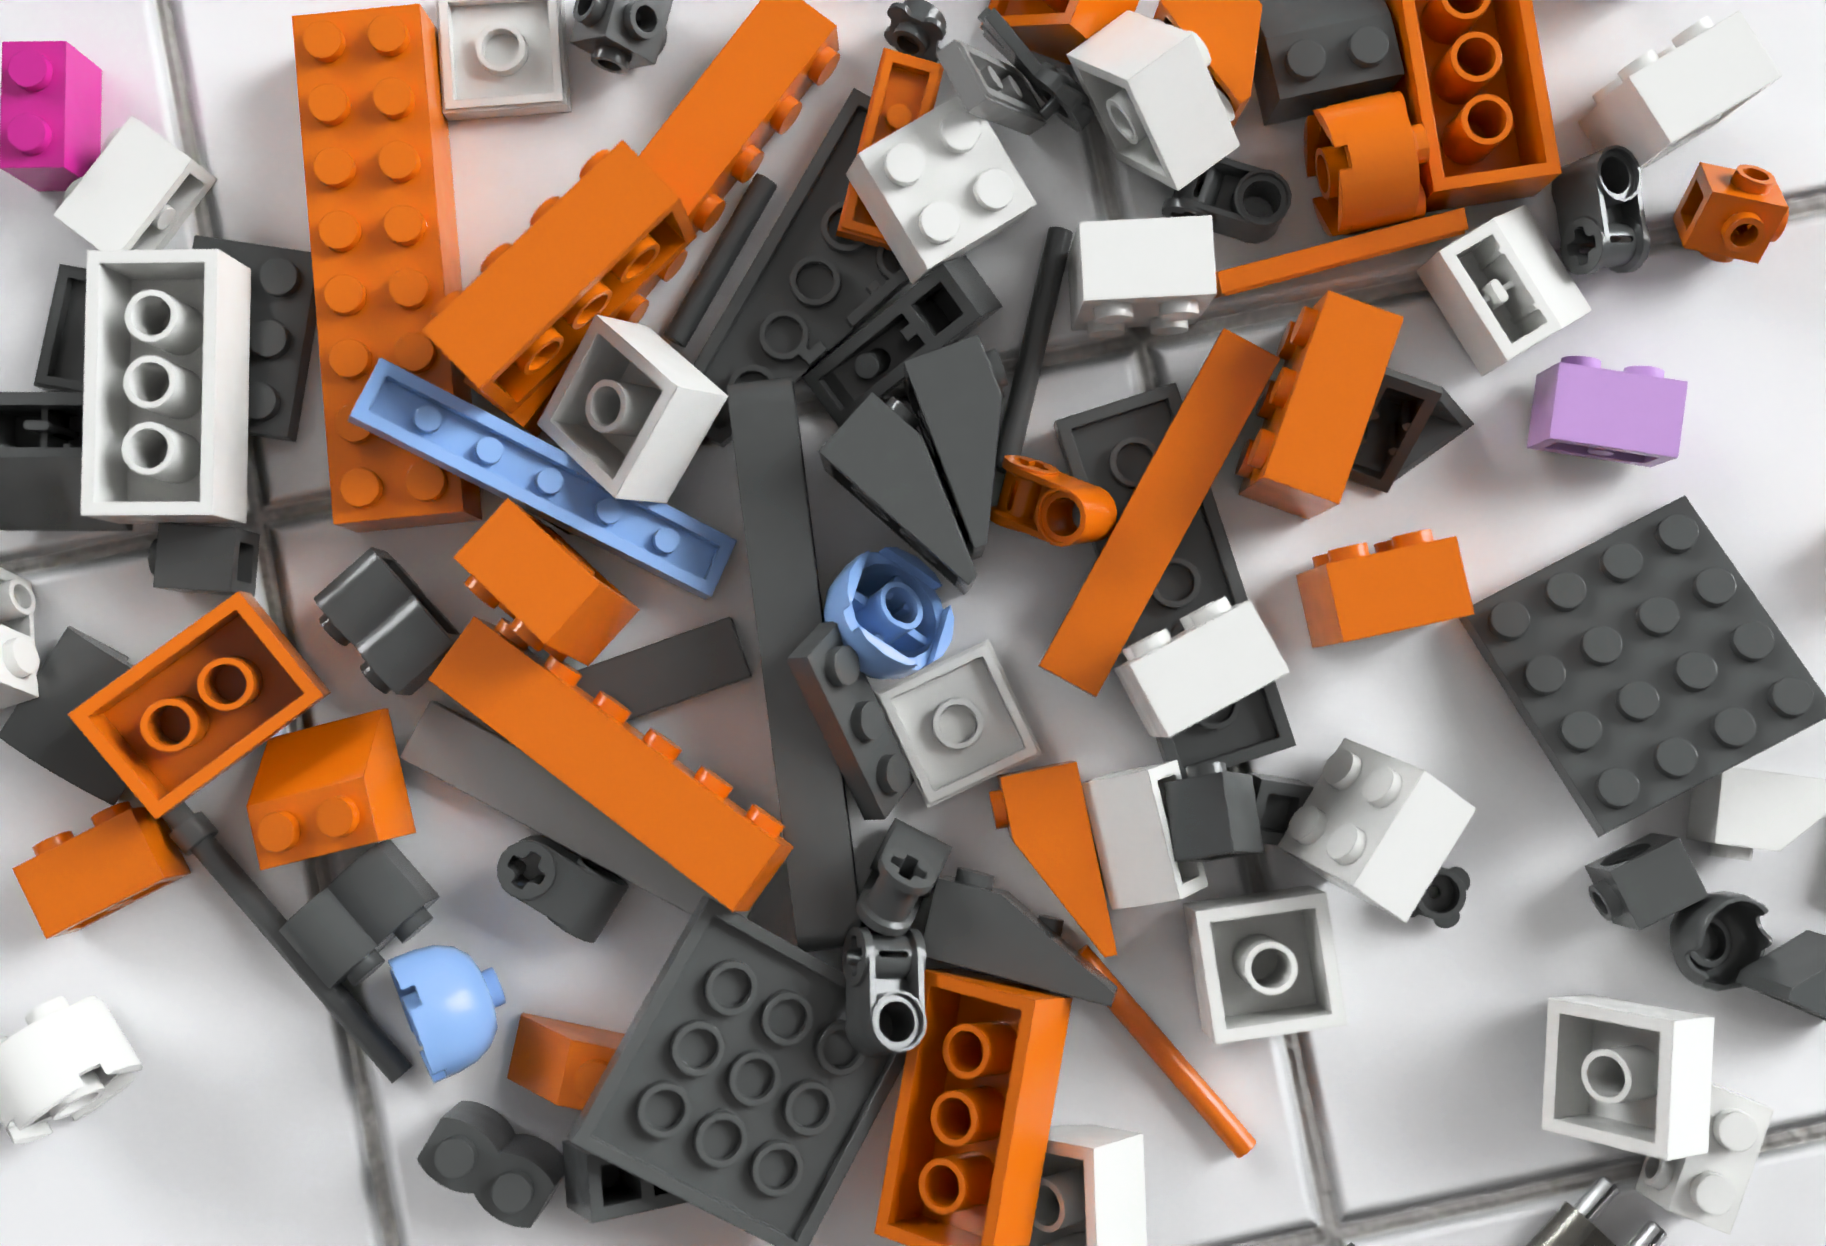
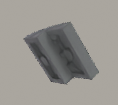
(45, 732)

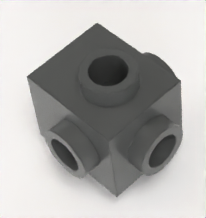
(621, 32)

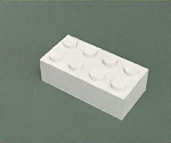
(166, 387)

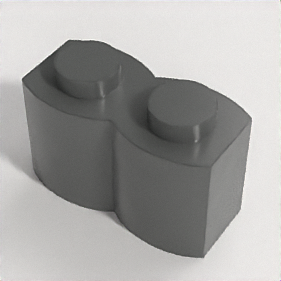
(387, 622)
(360, 914)
(483, 1155)

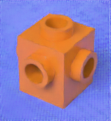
(1731, 212)

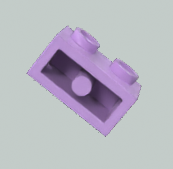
(1607, 412)

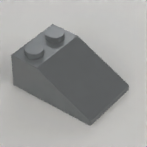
(1323, 55)
(959, 407)
(891, 473)

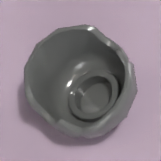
(1718, 939)

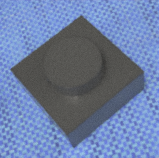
(1276, 803)

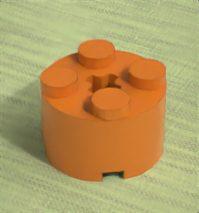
(1366, 163)

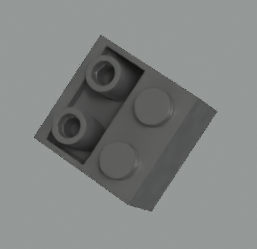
(43, 463)

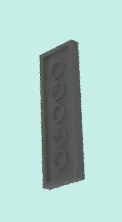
(1112, 450)

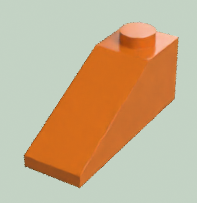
(1053, 831)

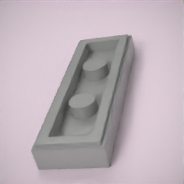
(991, 88)

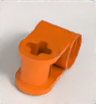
(1041, 501)

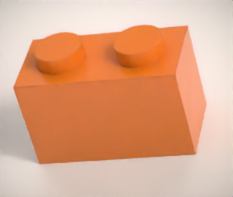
(99, 870)

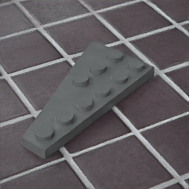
(805, 281)

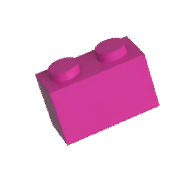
(49, 113)

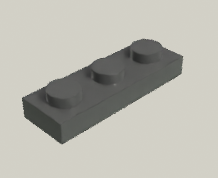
(851, 721)

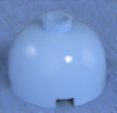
(889, 613)
(447, 1006)

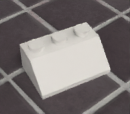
(1091, 1188)

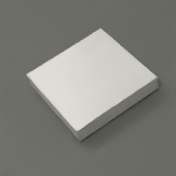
(502, 58)
(958, 723)

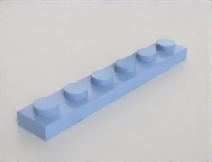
(538, 478)

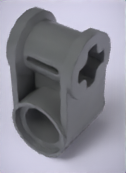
(1223, 194)
(1596, 207)
(900, 878)
(571, 893)
(885, 982)

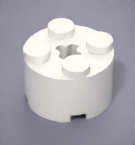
(62, 1066)

